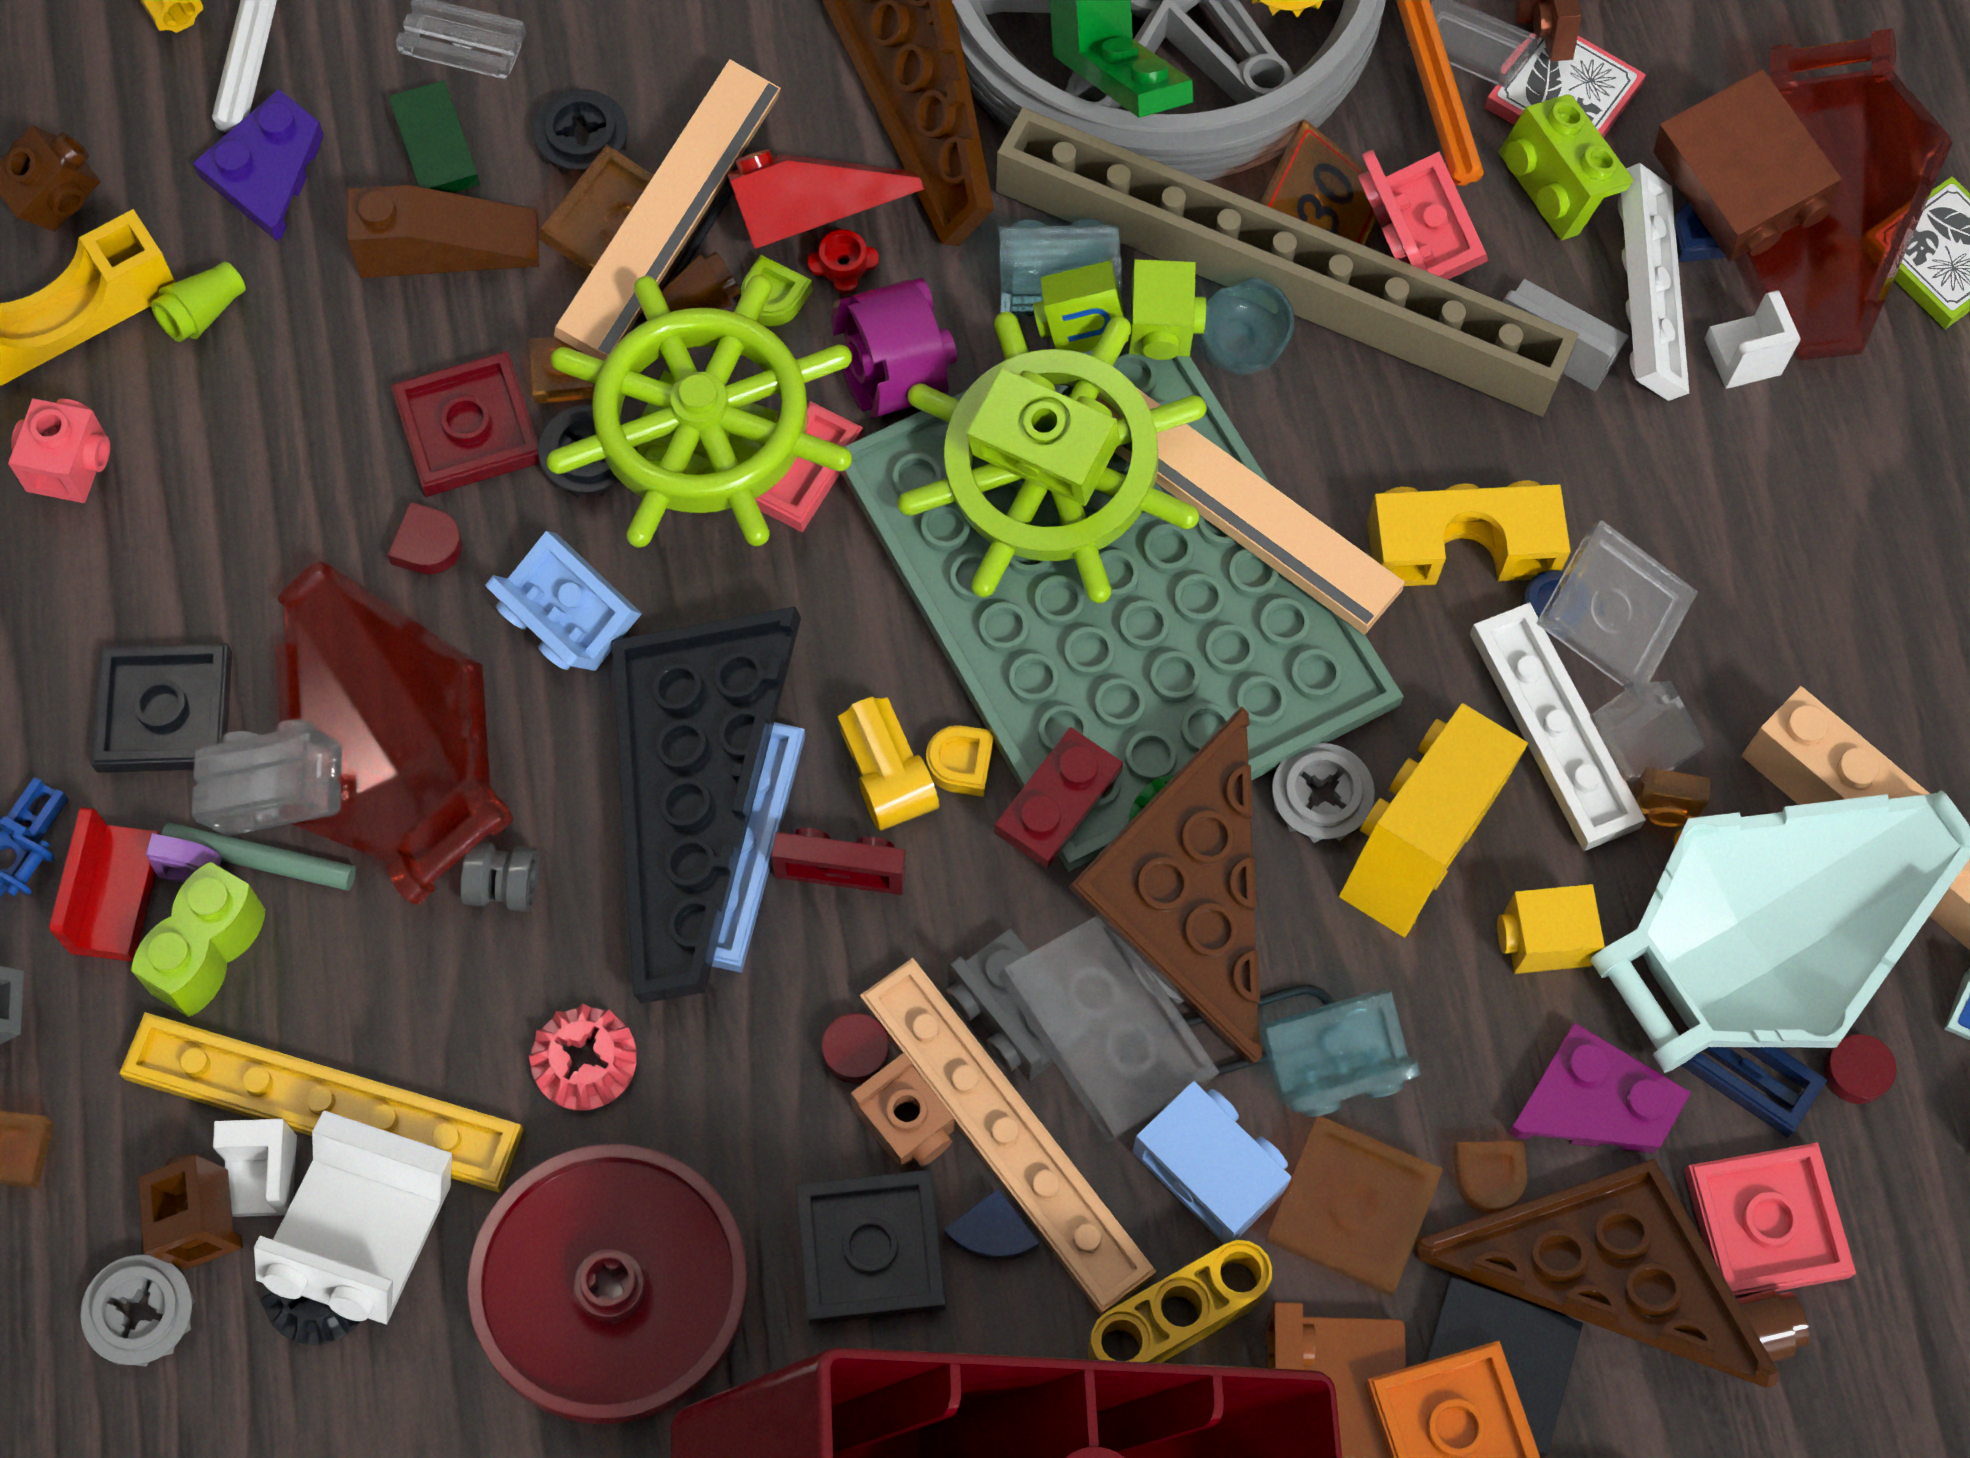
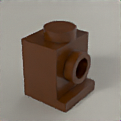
(187, 1212)

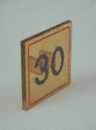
(1321, 186)

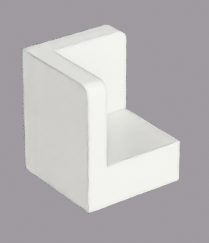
(1754, 345)
(259, 1164)

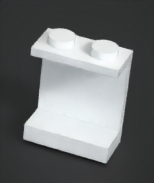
(356, 1219)

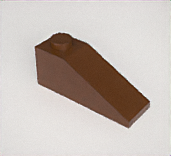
(436, 231)

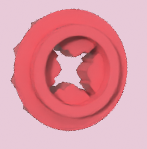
(591, 1085)

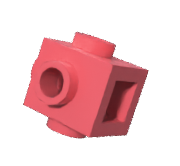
(59, 449)

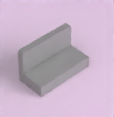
(1597, 341)

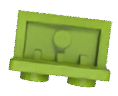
(1563, 163)

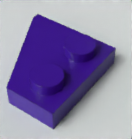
(264, 161)

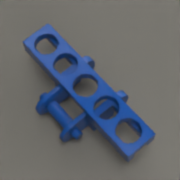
(26, 846)

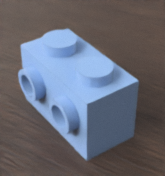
(1212, 1162)

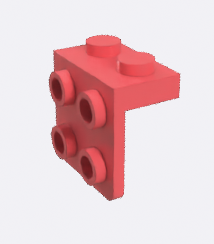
(1426, 216)

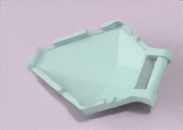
(1785, 920)

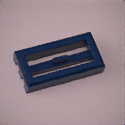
(1751, 1099)

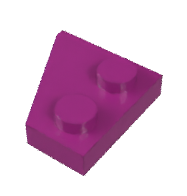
(1600, 1098)

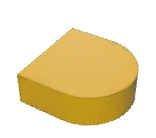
(960, 759)

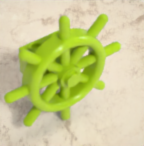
(697, 438)
(1055, 445)

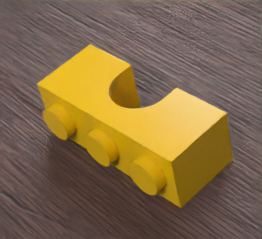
(1516, 524)

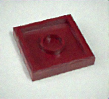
(466, 423)

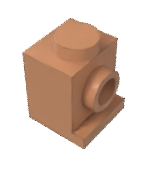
(903, 1141)

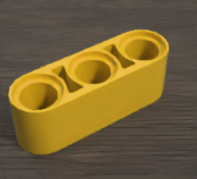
(1200, 1285)

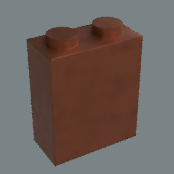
(1747, 166)

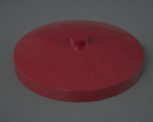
(608, 1283)

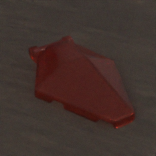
(1888, 164)
(405, 722)

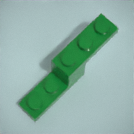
(1100, 47)

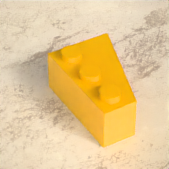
(1430, 816)

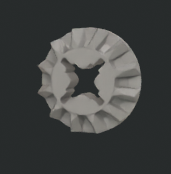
(1320, 765)
(125, 1281)

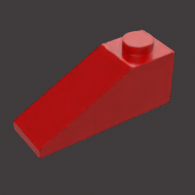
(801, 193)

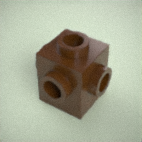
(45, 177)

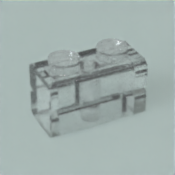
(267, 779)

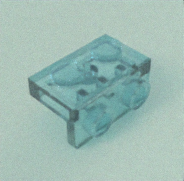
(1338, 1053)

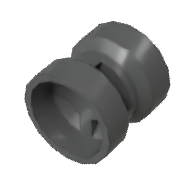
(500, 876)

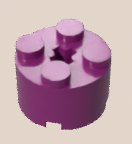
(892, 345)

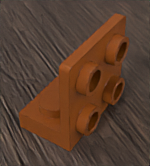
(1348, 1354)

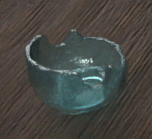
(1247, 326)

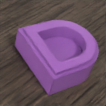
(178, 858)

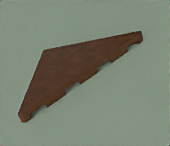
(1186, 888)
(1617, 1259)

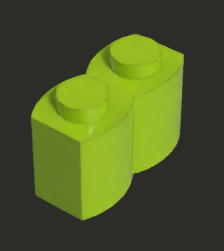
(208, 927)

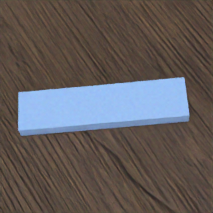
(756, 853)

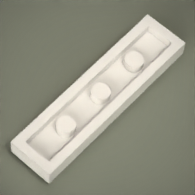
(1653, 284)
(1557, 727)

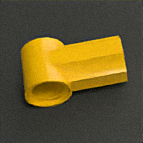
(892, 779)

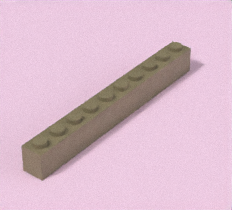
(1319, 272)

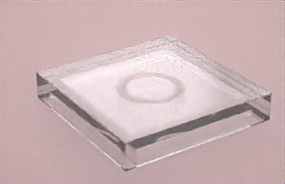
(1617, 606)

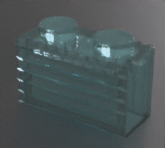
(1036, 250)

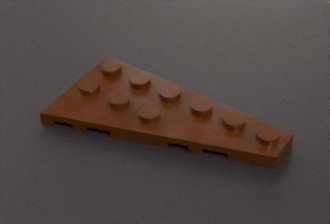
(922, 92)

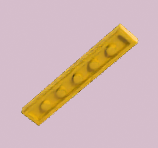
(284, 1087)

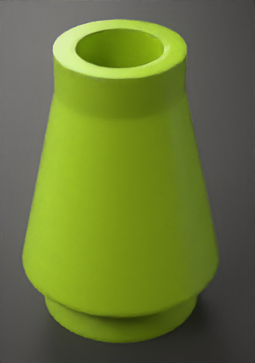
(195, 302)

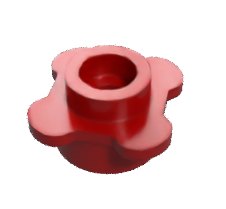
(843, 245)

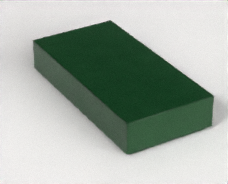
(434, 138)

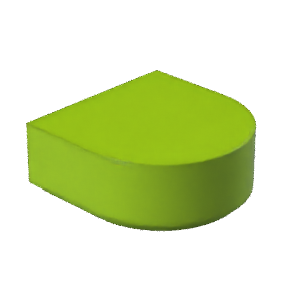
(787, 294)

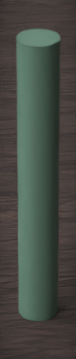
(269, 858)

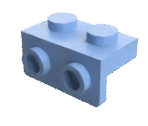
(564, 604)

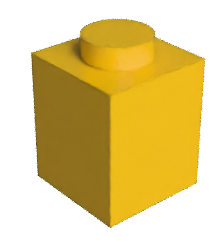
(1551, 929)

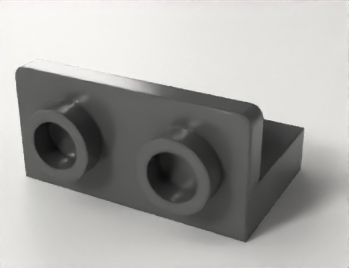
(981, 994)

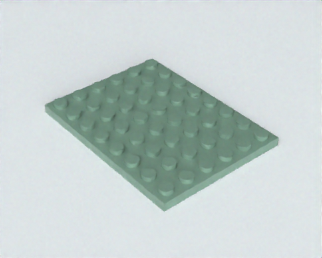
(1154, 667)

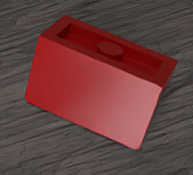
(103, 889)

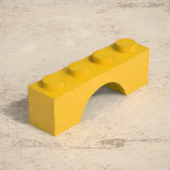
(107, 281)

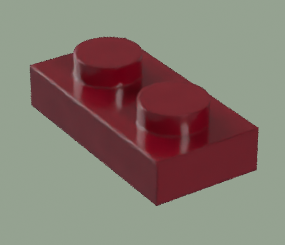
(1058, 797)
(818, 859)

